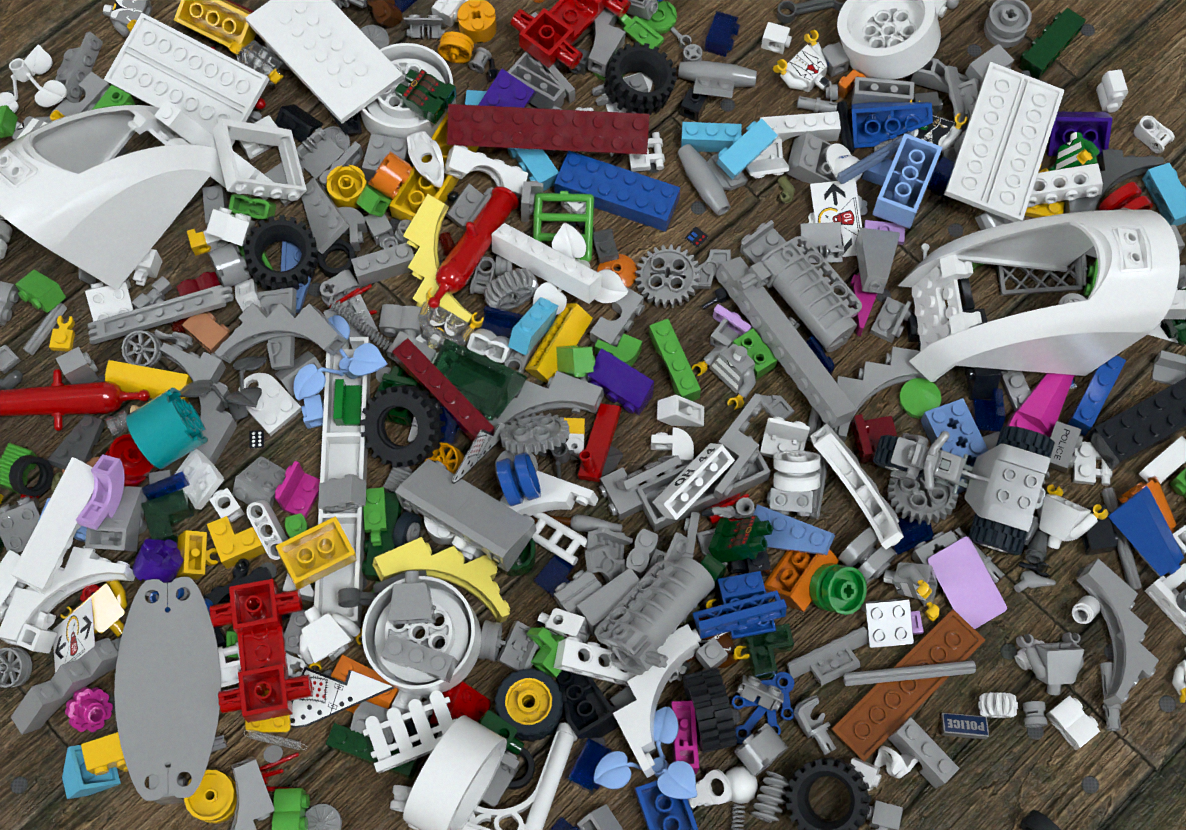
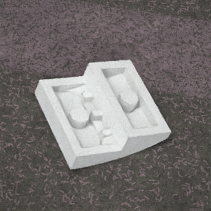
(202, 476)

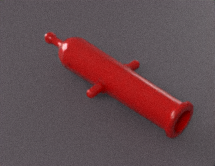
(473, 244)
(66, 399)

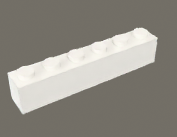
(547, 263)

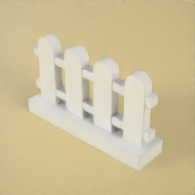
(1164, 594)
(403, 741)

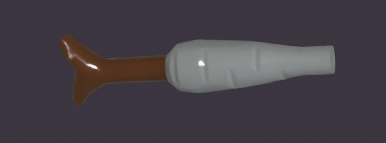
(585, 523)

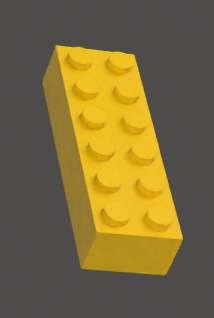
(416, 187)

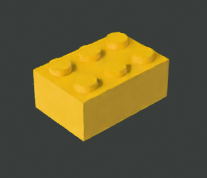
(316, 553)

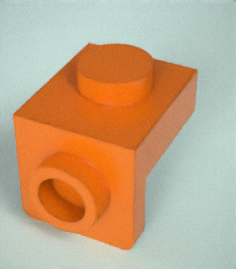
(846, 83)

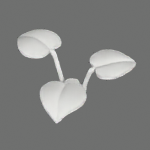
(36, 63)
(572, 244)

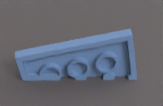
(290, 257)
(794, 534)

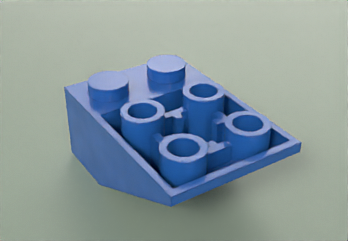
(739, 588)

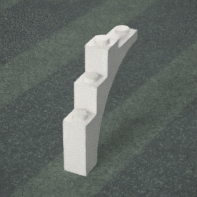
(860, 485)
(81, 570)

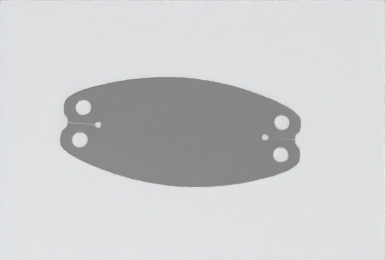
(167, 688)

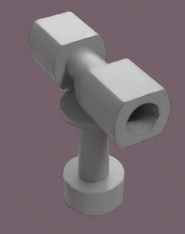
(155, 296)

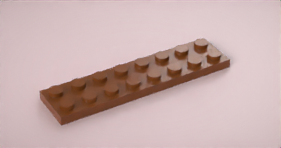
(894, 702)

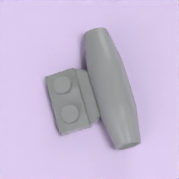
(716, 77)
(709, 178)

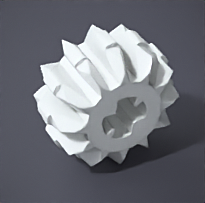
(998, 705)

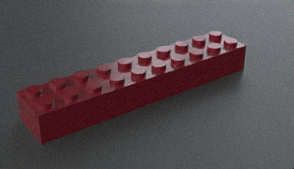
(547, 129)

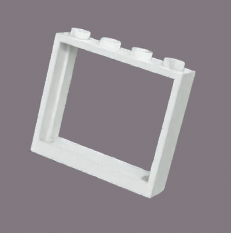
(262, 134)

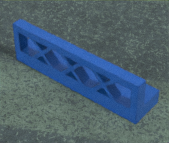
(739, 618)

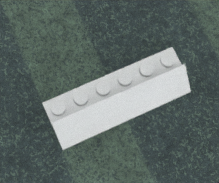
(55, 528)

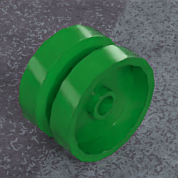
(838, 588)

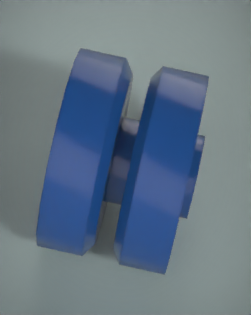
(518, 479)

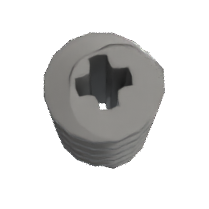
(771, 797)

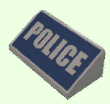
(964, 726)

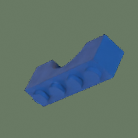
(1096, 394)

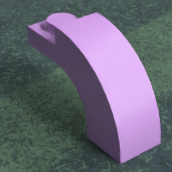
(107, 492)

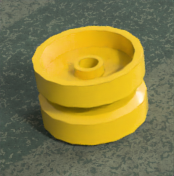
(221, 806)

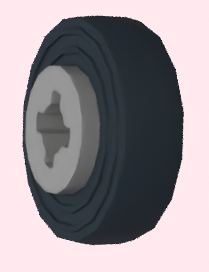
(406, 529)

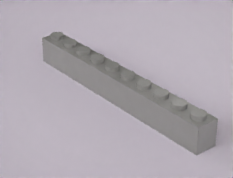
(787, 346)

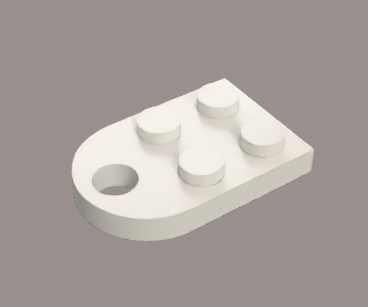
(275, 404)

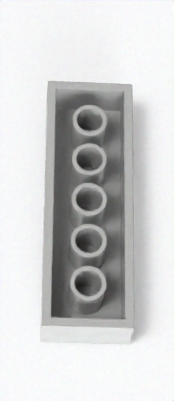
(648, 492)

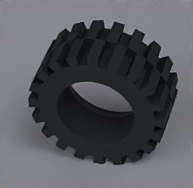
(648, 62)
(281, 231)
(712, 709)
(801, 786)

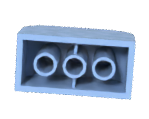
(907, 181)

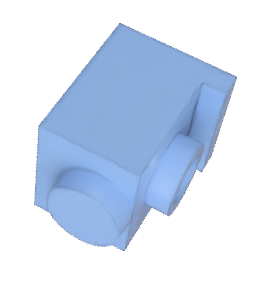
(313, 411)

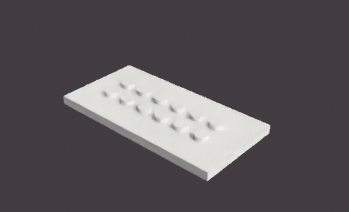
(326, 53)
(173, 67)
(1004, 143)

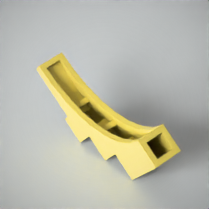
(425, 232)
(449, 566)

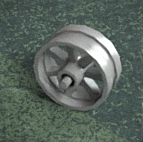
(141, 348)
(491, 640)
(9, 667)

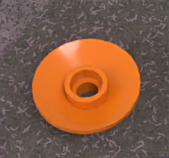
(627, 270)

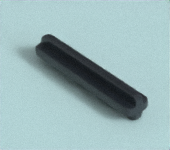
(846, 131)

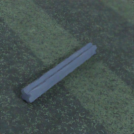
(869, 161)

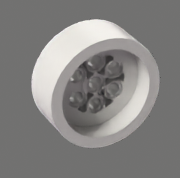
(889, 36)
(400, 121)
(459, 630)
(455, 777)

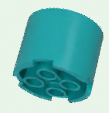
(166, 428)

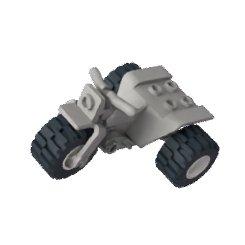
(1000, 487)

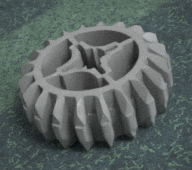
(511, 289)

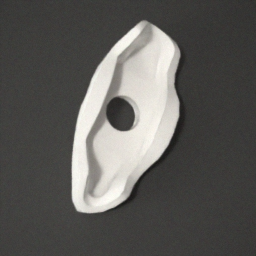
(420, 145)

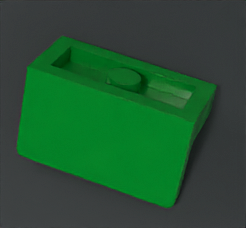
(347, 404)

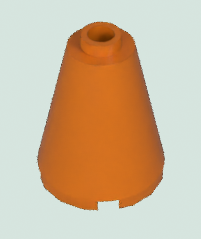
(1159, 497)

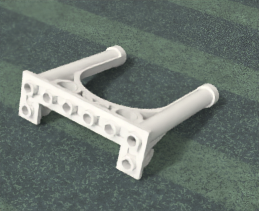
(543, 794)

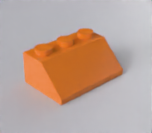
(794, 575)
(341, 671)

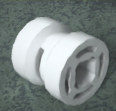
(401, 796)

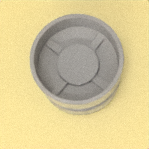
(863, 551)

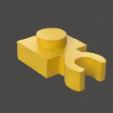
(63, 338)

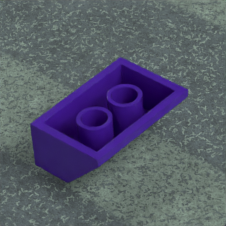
(1092, 126)
(621, 382)

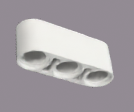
(1166, 462)
(259, 523)

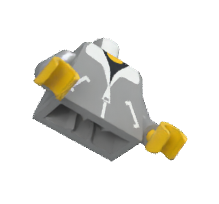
(126, 13)

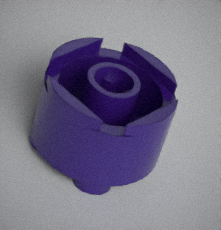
(158, 561)

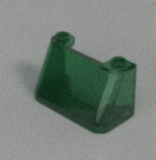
(480, 379)

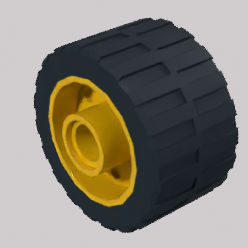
(527, 687)

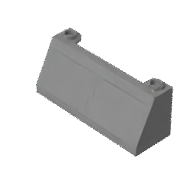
(467, 512)

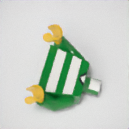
(1075, 153)

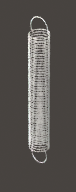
(280, 738)

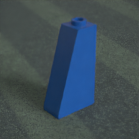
(1148, 531)

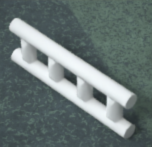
(560, 529)

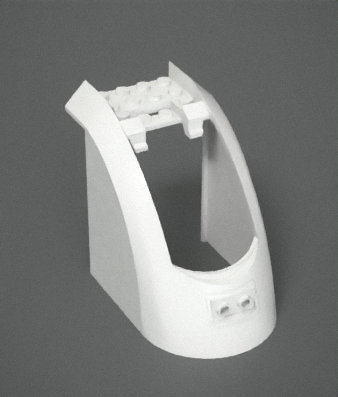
(99, 208)
(1127, 302)

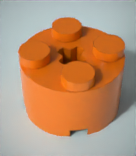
(390, 175)

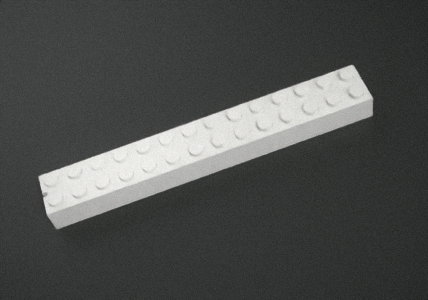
(342, 455)

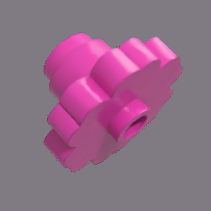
(88, 709)

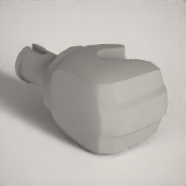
(813, 727)

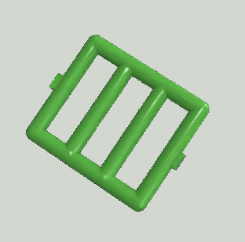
(566, 197)

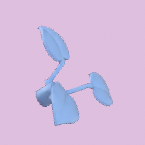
(366, 360)
(674, 779)

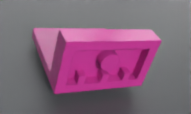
(297, 491)

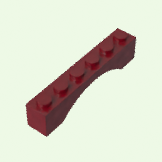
(452, 400)

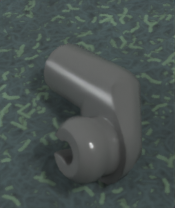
(11, 380)

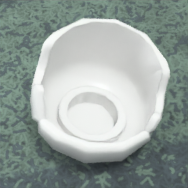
(742, 784)

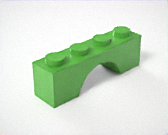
(679, 369)

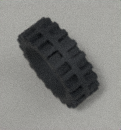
(426, 417)

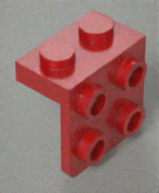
(464, 701)

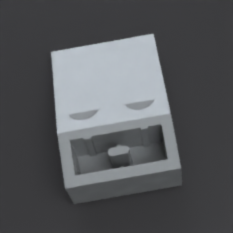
(809, 161)
(123, 529)

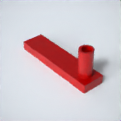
(599, 443)

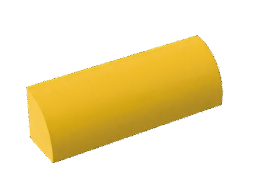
(565, 331)
(136, 378)

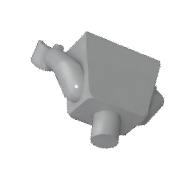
(1054, 662)

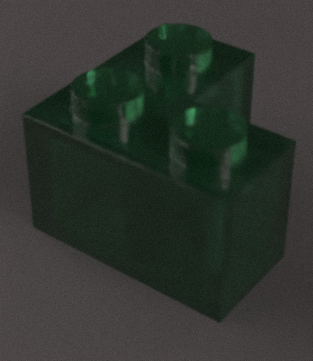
(164, 512)
(764, 646)

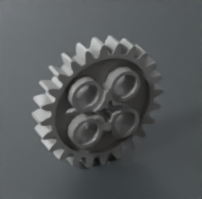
(665, 292)
(535, 433)
(928, 506)

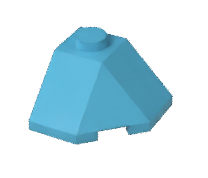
(79, 781)

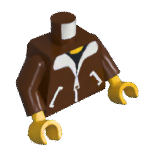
(724, 640)

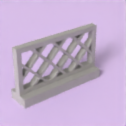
(1046, 289)

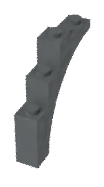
(1113, 170)

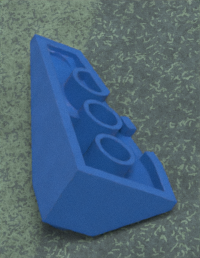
(886, 120)

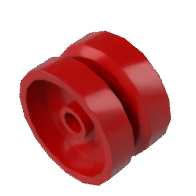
(1127, 197)
(134, 462)

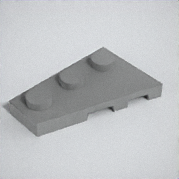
(664, 464)

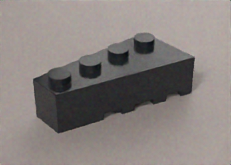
(981, 380)

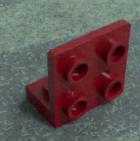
(868, 434)

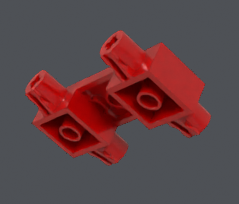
(553, 31)
(261, 651)

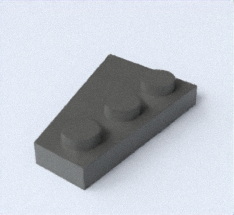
(78, 442)

